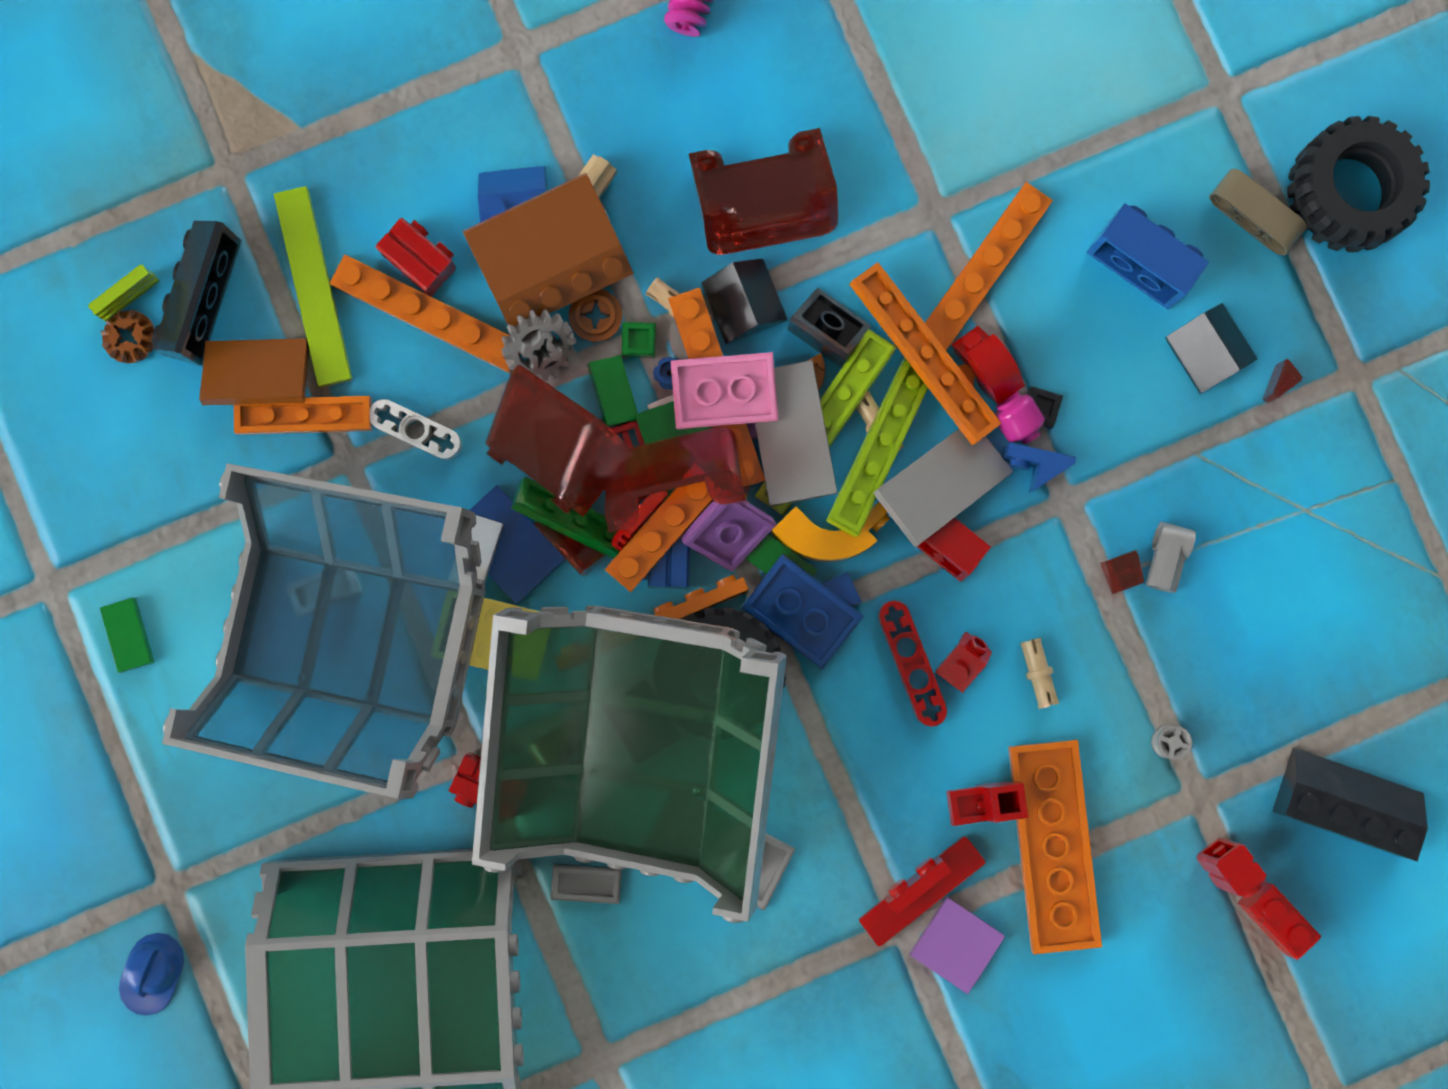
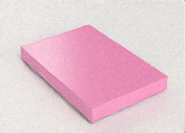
(724, 390)

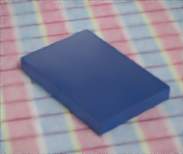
(523, 552)
(802, 611)

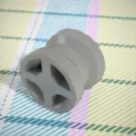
(1178, 744)

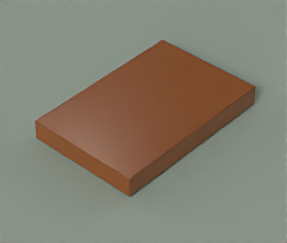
(254, 372)

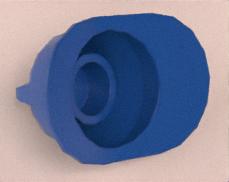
(151, 974)

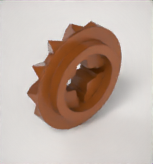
(606, 327)
(126, 351)

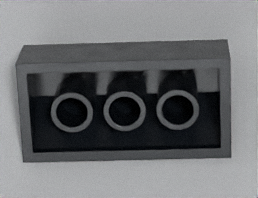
(196, 291)
(1353, 804)

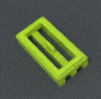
(123, 292)

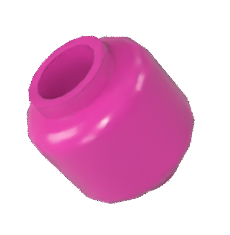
(1019, 418)

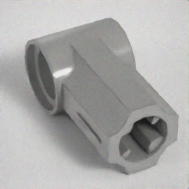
(1171, 548)

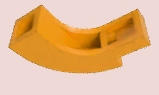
(824, 545)

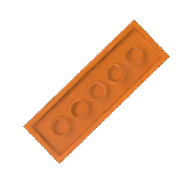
(1055, 848)

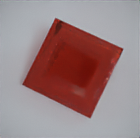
(1282, 379)
(1123, 571)

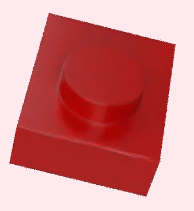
(964, 661)

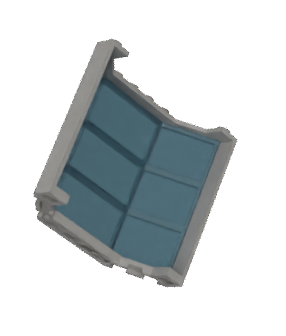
(339, 634)

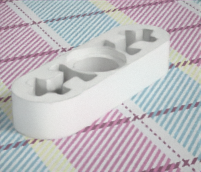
(396, 410)

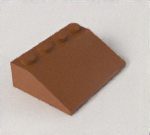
(548, 250)

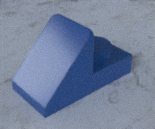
(1045, 463)

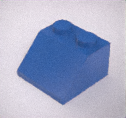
(508, 188)

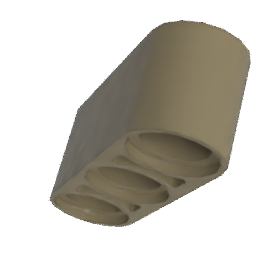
(1258, 212)

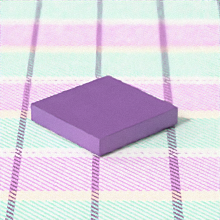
(728, 532)
(957, 945)

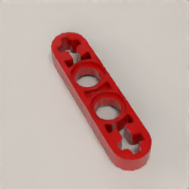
(907, 665)

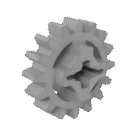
(534, 341)

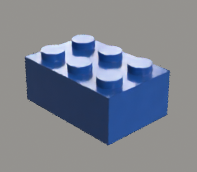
(1148, 256)

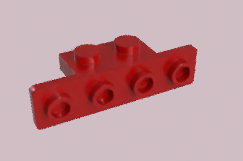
(921, 891)

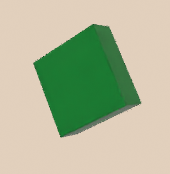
(638, 339)

